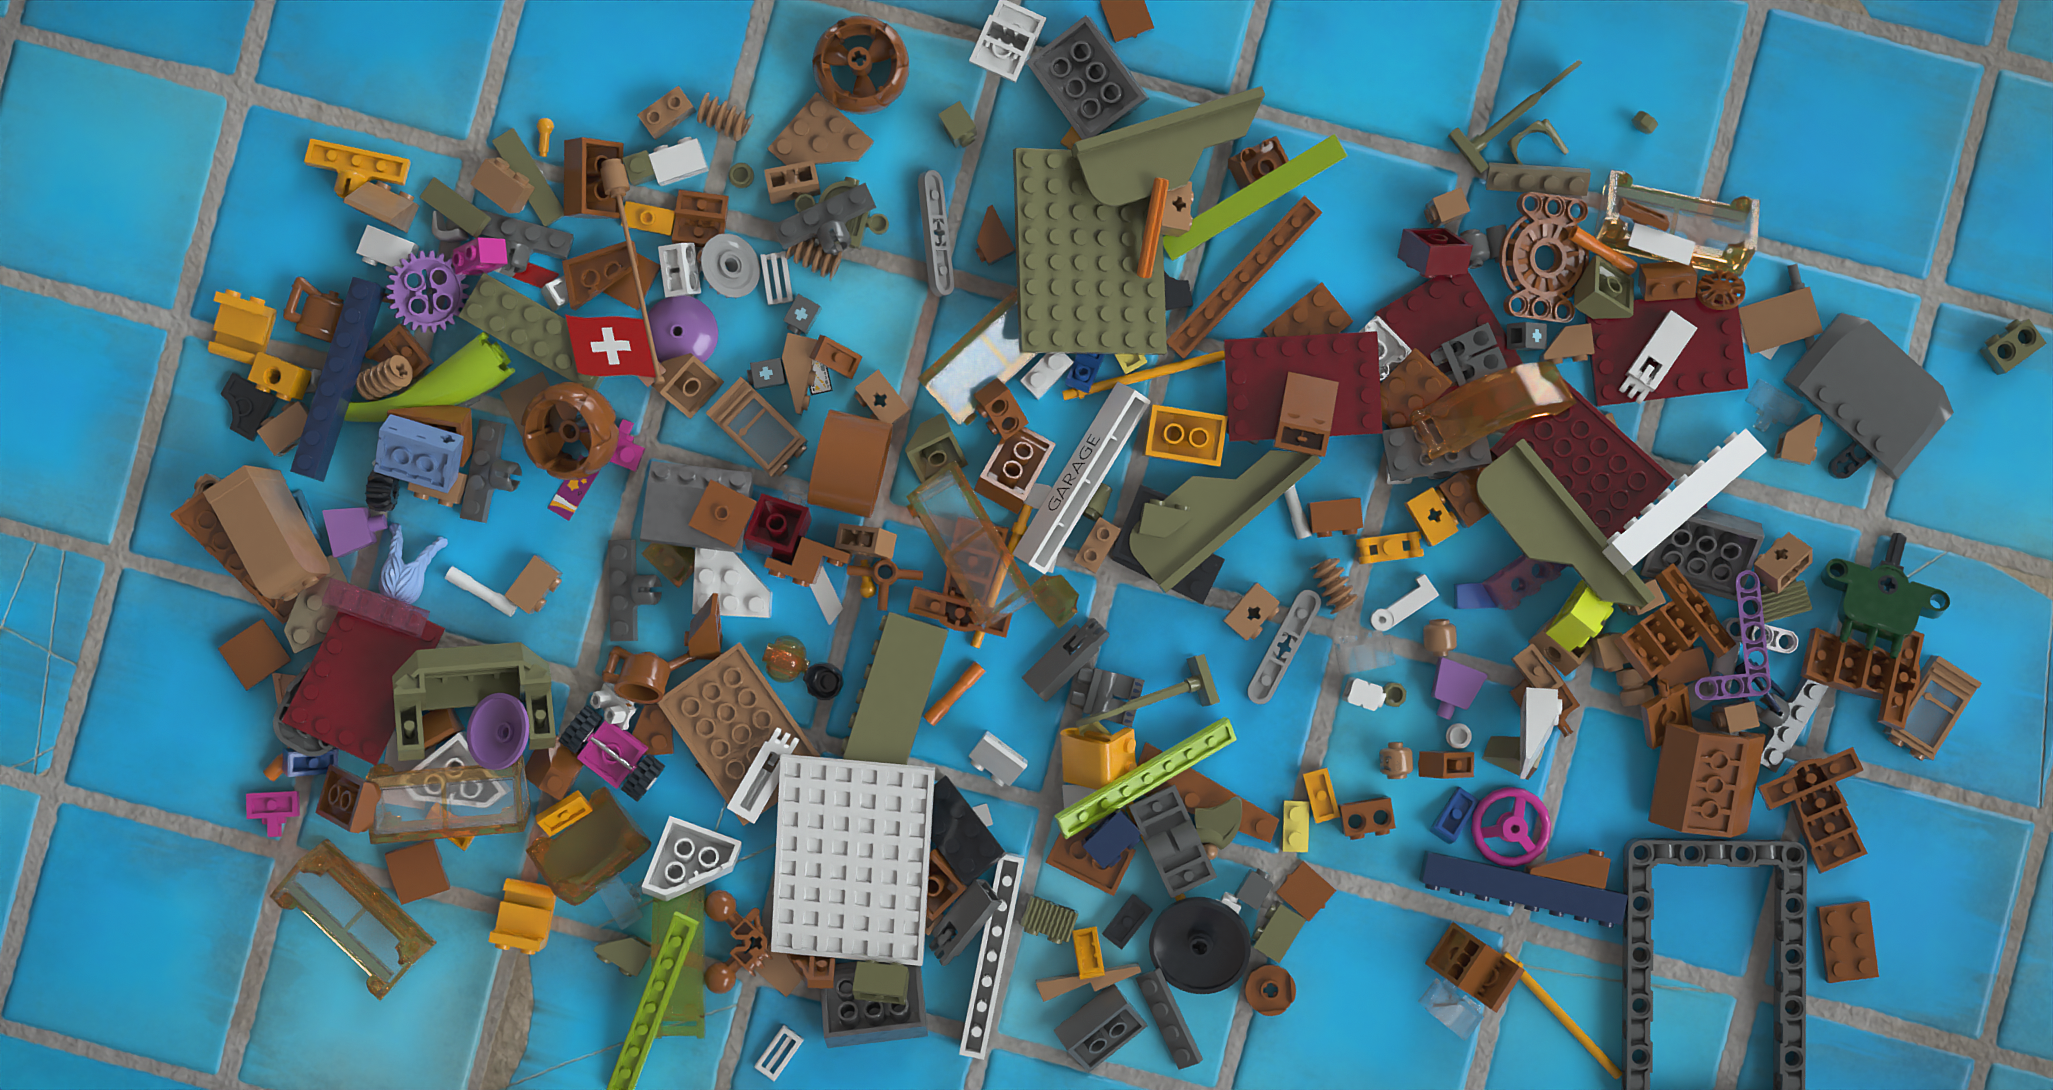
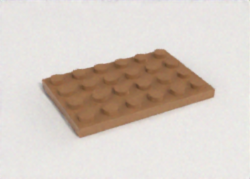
(728, 716)

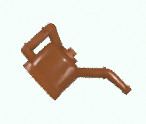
(319, 312)
(642, 674)

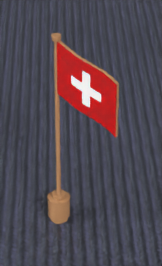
(615, 343)

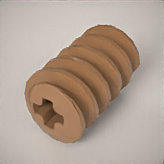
(723, 118)
(816, 256)
(384, 378)
(1334, 584)

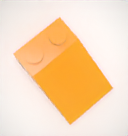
(1184, 435)

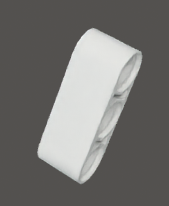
(1772, 636)

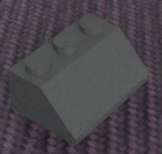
(1100, 1028)

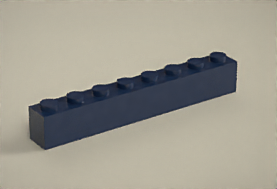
(338, 379)
(1523, 888)

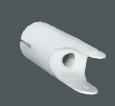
(1724, 665)

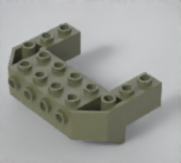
(462, 679)

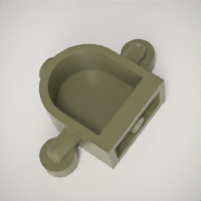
(857, 226)

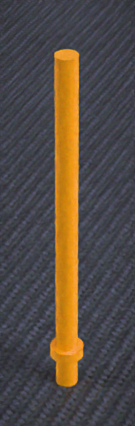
(1147, 374)
(1561, 1015)

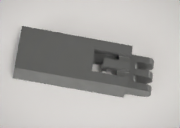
(1059, 665)
(966, 917)

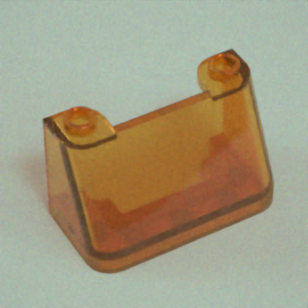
(589, 849)

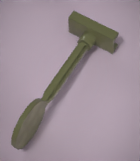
(1471, 148)
(1199, 681)

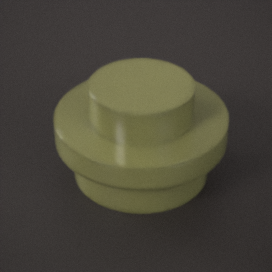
(741, 175)

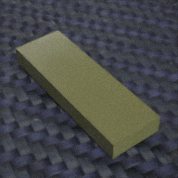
(455, 207)

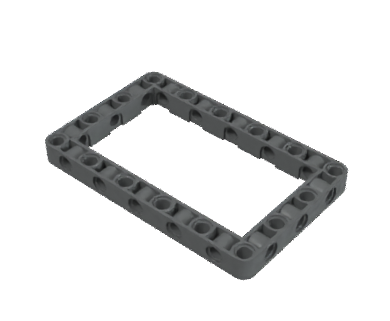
(1789, 933)

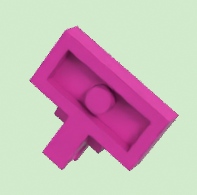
(627, 453)
(273, 809)

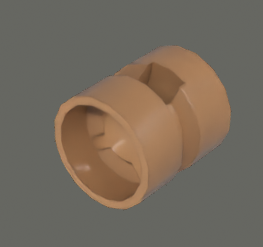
(1635, 689)

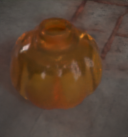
(785, 659)

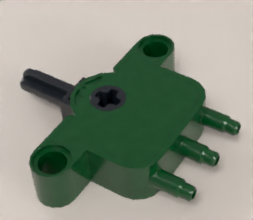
(1877, 612)

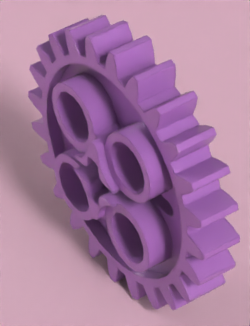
(404, 295)

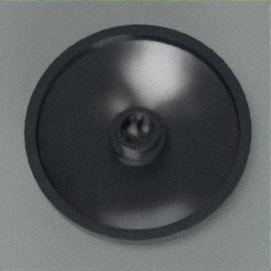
(1200, 945)

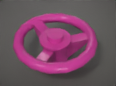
(1511, 826)

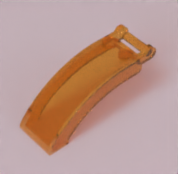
(1493, 404)

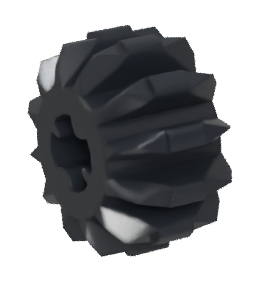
(382, 492)

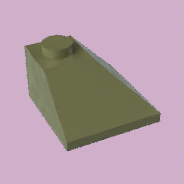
(1604, 291)
(933, 448)

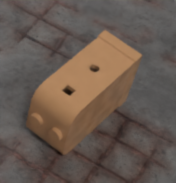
(268, 531)

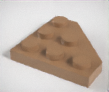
(820, 135)

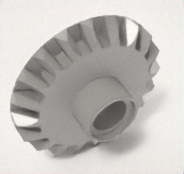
(741, 263)

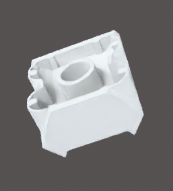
(1390, 346)

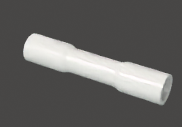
(1297, 515)
(467, 583)

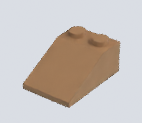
(384, 205)

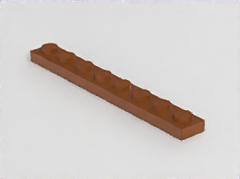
(1243, 277)

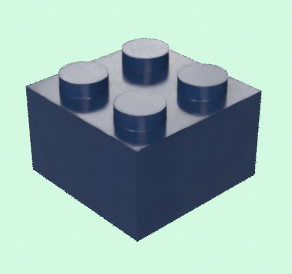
(1111, 838)

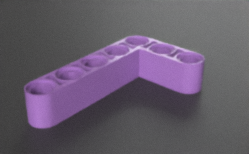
(1748, 646)

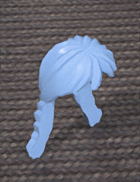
(403, 580)

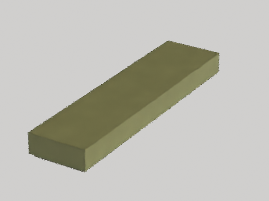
(542, 198)

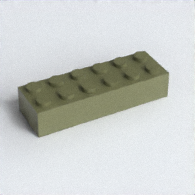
(524, 327)

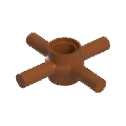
(884, 583)

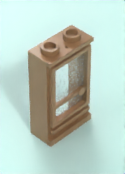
(757, 427)
(1934, 708)

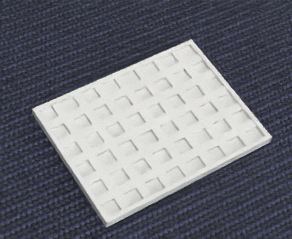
(852, 859)

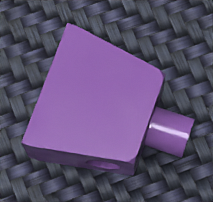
(352, 529)
(1455, 686)

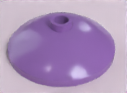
(696, 321)
(497, 731)

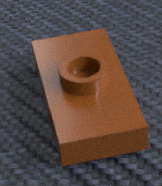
(1642, 214)

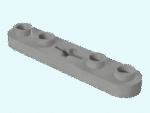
(935, 219)
(1272, 669)

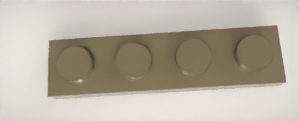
(1538, 179)

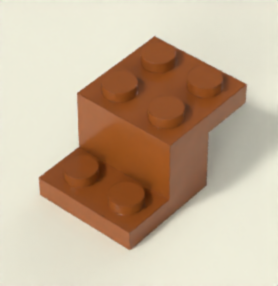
(807, 562)
(1474, 967)

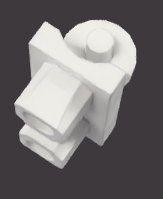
(616, 708)

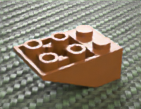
(1306, 415)

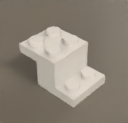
(1007, 40)

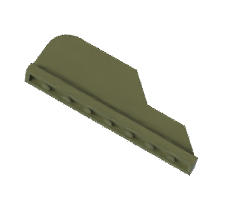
(1125, 162)
(1220, 512)
(1552, 525)

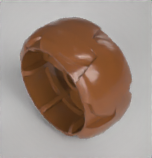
(886, 45)
(593, 427)

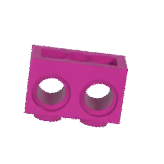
(479, 256)

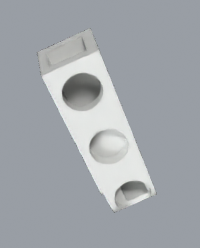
(1415, 599)

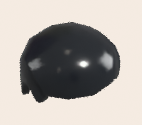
(823, 680)

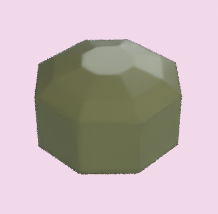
(1644, 122)
(1394, 694)

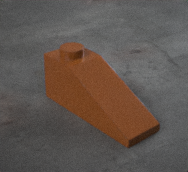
(706, 630)
(1579, 868)

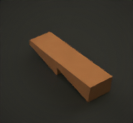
(1058, 985)

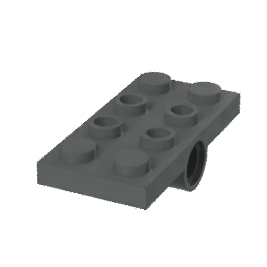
(1409, 459)
(1172, 841)

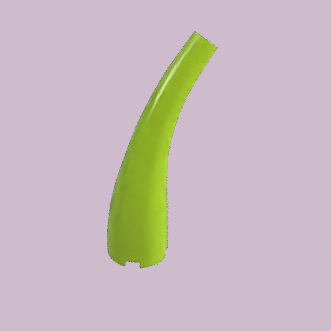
(455, 381)

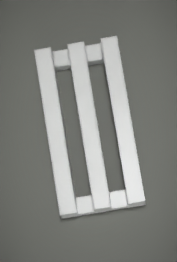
(773, 257)
(791, 1035)

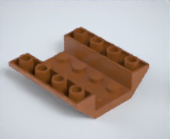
(1706, 781)

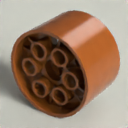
(849, 463)

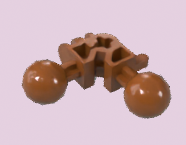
(721, 976)

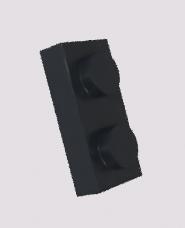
(1127, 921)

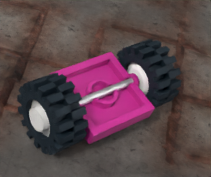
(612, 753)

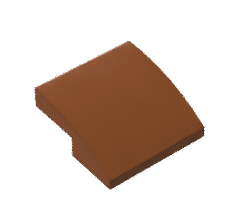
(699, 217)
(625, 288)
(254, 654)
(417, 871)

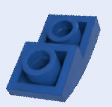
(1084, 371)

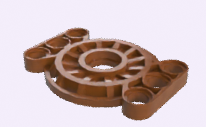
(1568, 263)

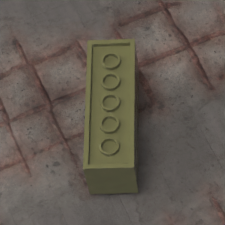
(894, 690)

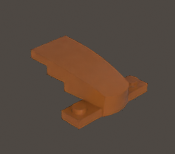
(951, 605)
(1673, 628)
(1867, 672)
(1820, 807)

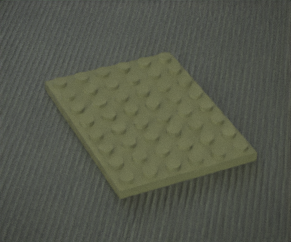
(1081, 264)

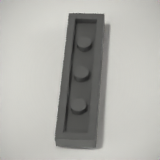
(1169, 1018)

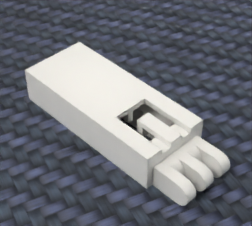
(1664, 348)
(759, 783)

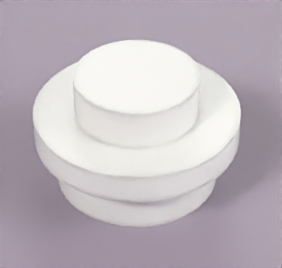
(1458, 735)

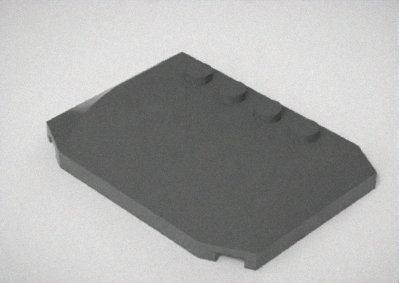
(1871, 391)

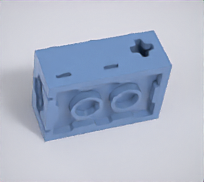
(418, 453)

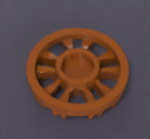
(1721, 290)

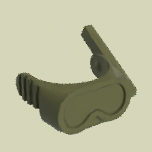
(1539, 126)

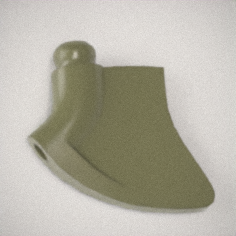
(1219, 823)

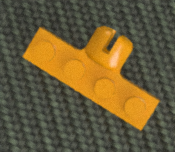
(355, 165)

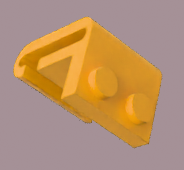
(241, 327)
(1096, 757)
(524, 916)

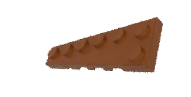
(203, 524)
(1202, 792)

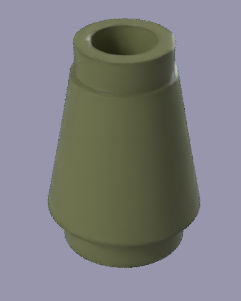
(1098, 503)

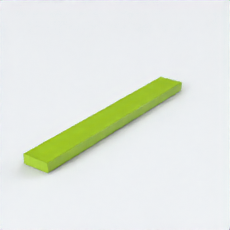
(1256, 196)
(1145, 777)
(653, 1002)

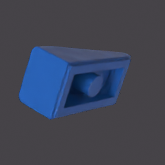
(1472, 596)
(301, 765)
(1454, 816)

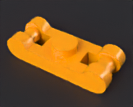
(1389, 547)

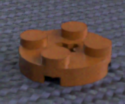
(1281, 998)

